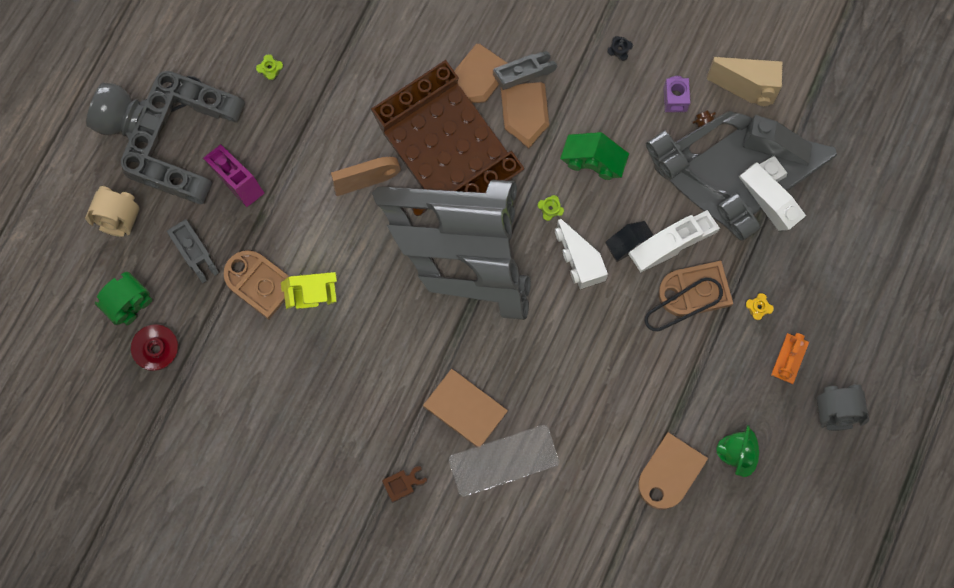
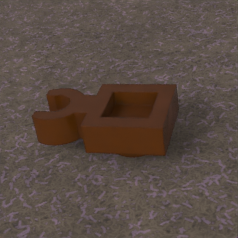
(400, 485)

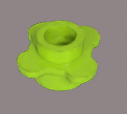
(272, 72)
(545, 204)

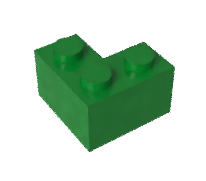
(595, 153)

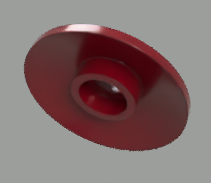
(146, 340)

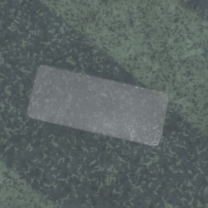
(503, 460)

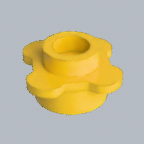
(753, 308)

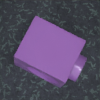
(676, 103)

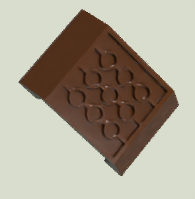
(443, 135)

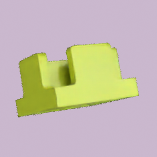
(309, 290)

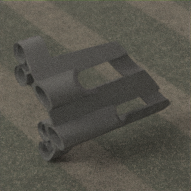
(470, 230)

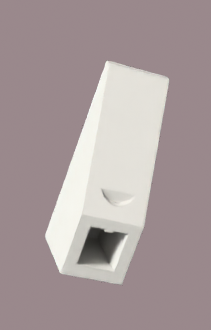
(584, 259)

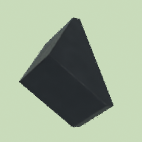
(628, 239)

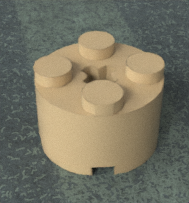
(113, 211)

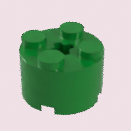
(123, 299)

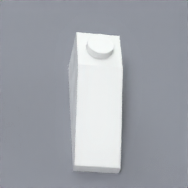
(772, 198)

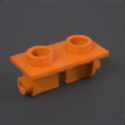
(790, 357)

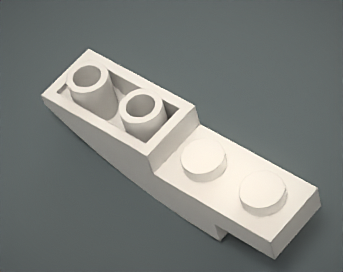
(673, 239)

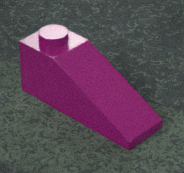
(234, 175)

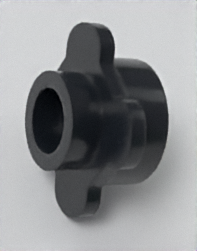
(620, 42)

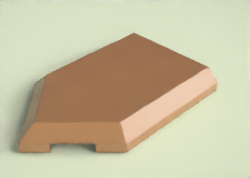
(476, 74)
(525, 111)

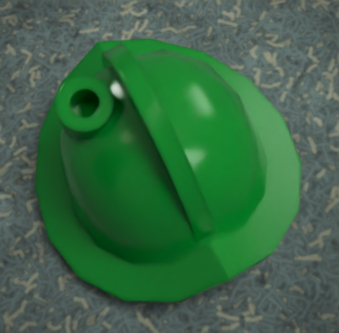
(740, 451)

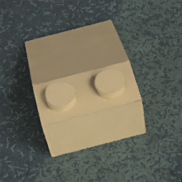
(750, 79)

